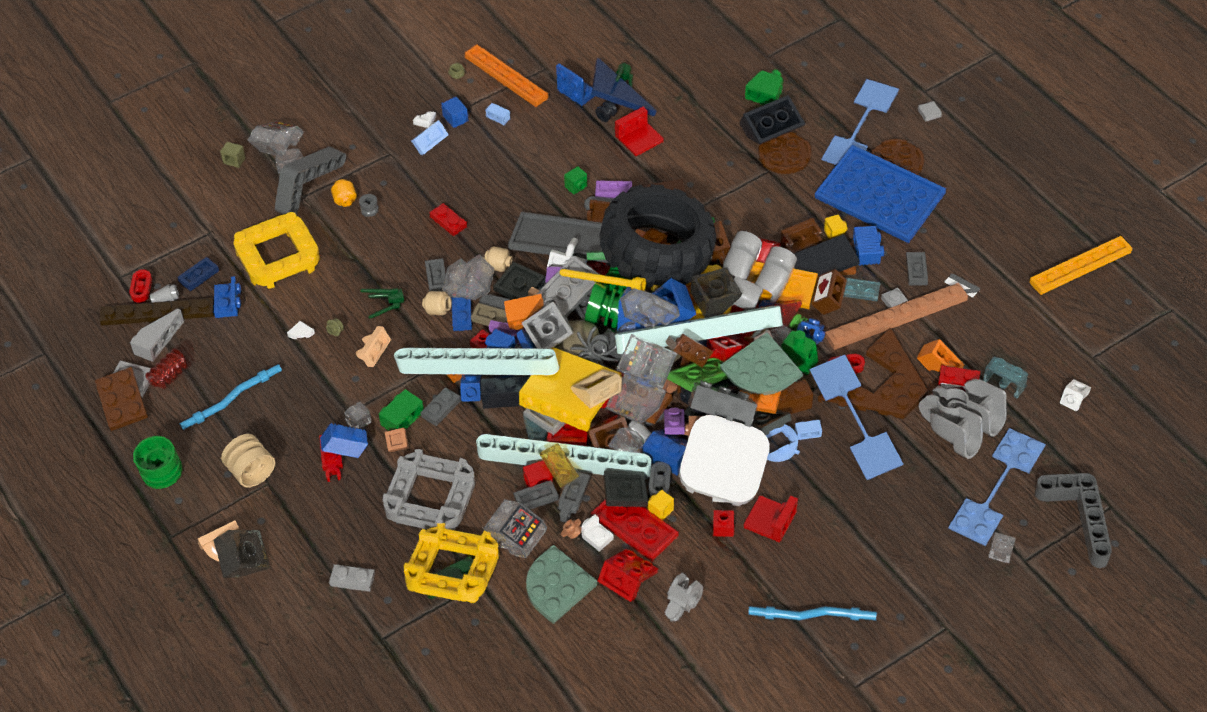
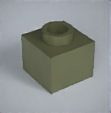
(232, 154)

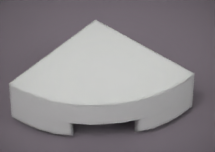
(425, 120)
(300, 330)

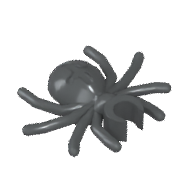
(595, 348)

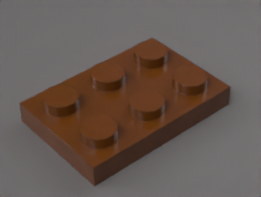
(121, 399)

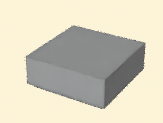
(929, 111)

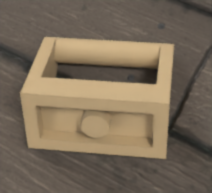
(600, 392)

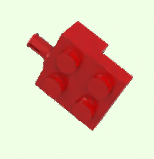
(725, 347)

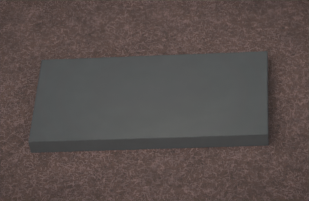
(543, 233)

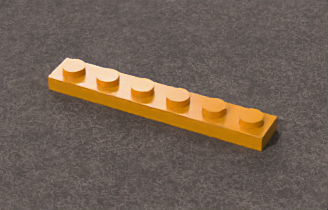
(1080, 265)

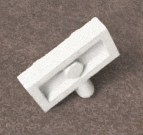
(559, 259)

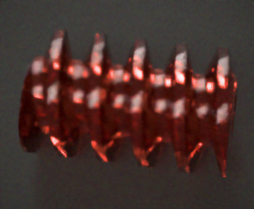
(166, 368)

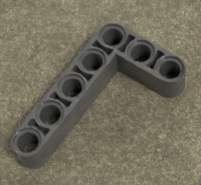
(301, 171)
(1053, 489)

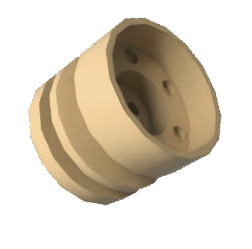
(248, 460)

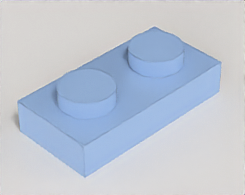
(429, 137)

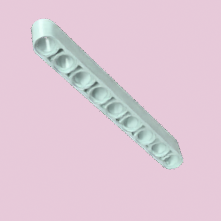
(707, 327)
(476, 361)
(528, 452)

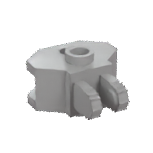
(681, 598)

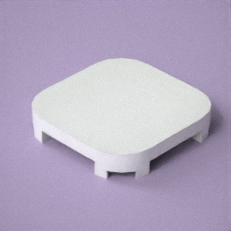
(724, 460)

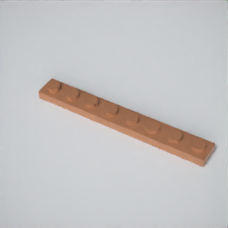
(896, 316)

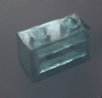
(1009, 373)

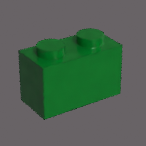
(401, 411)

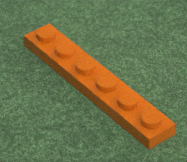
(506, 75)

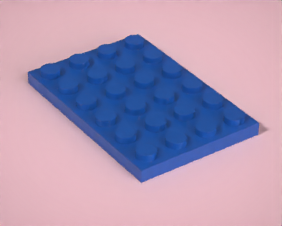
(880, 193)

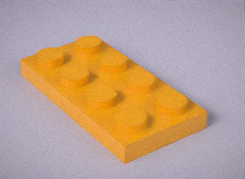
(800, 286)

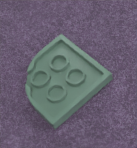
(761, 368)
(556, 584)

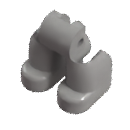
(773, 276)
(966, 415)

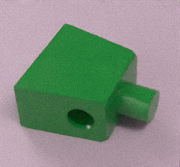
(764, 87)
(801, 351)

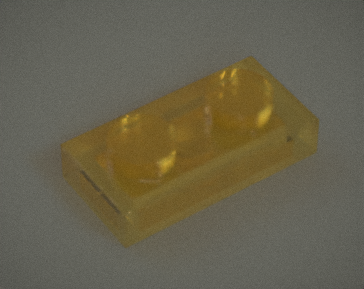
(559, 465)

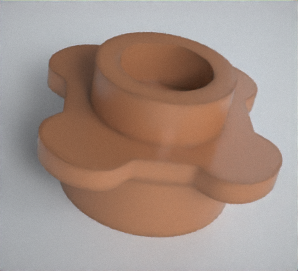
(571, 529)

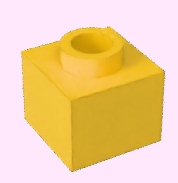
(834, 226)
(661, 504)

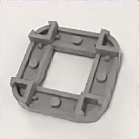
(423, 517)

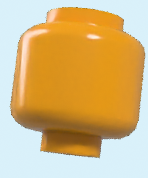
(343, 192)

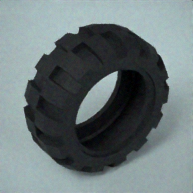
(665, 211)

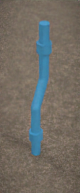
(261, 376)
(854, 613)

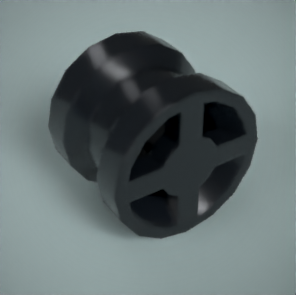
(606, 111)

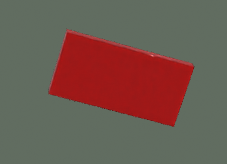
(637, 528)

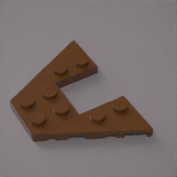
(899, 393)

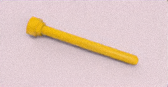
(637, 283)

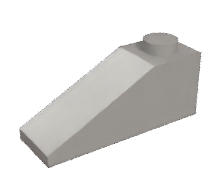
(155, 336)

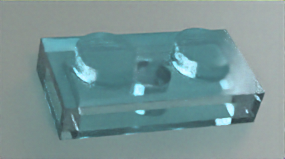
(862, 289)

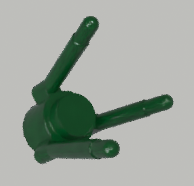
(624, 72)
(394, 296)

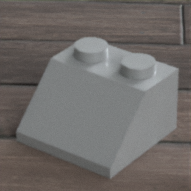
(548, 327)

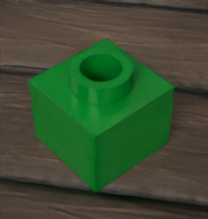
(575, 180)

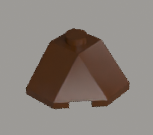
(603, 431)

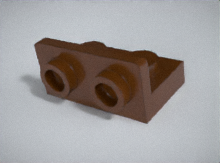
(690, 349)

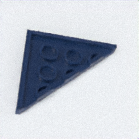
(617, 92)

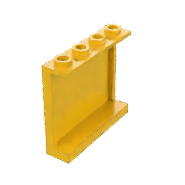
(553, 394)

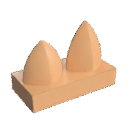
(374, 346)
(207, 544)

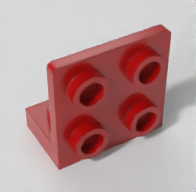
(636, 133)
(771, 518)
(625, 573)

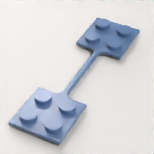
(873, 96)
(875, 453)
(978, 520)

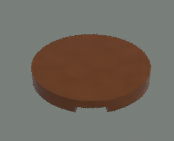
(785, 154)
(901, 154)

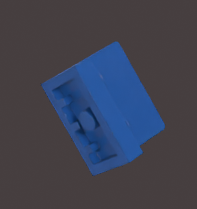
(573, 85)

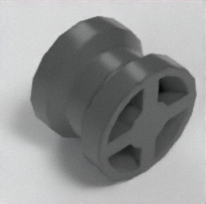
(368, 205)

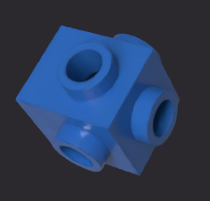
(807, 325)

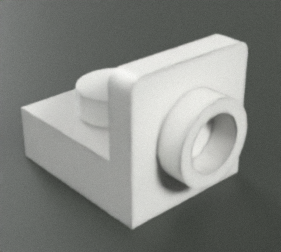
(1074, 394)
(595, 533)

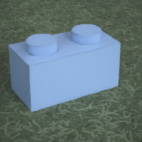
(498, 114)
(808, 429)

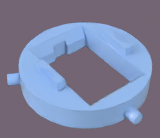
(788, 450)

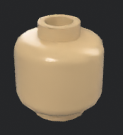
(498, 258)
(437, 303)

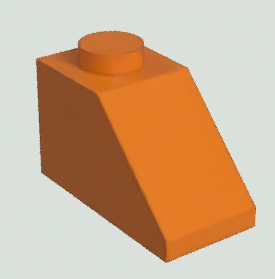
(521, 309)

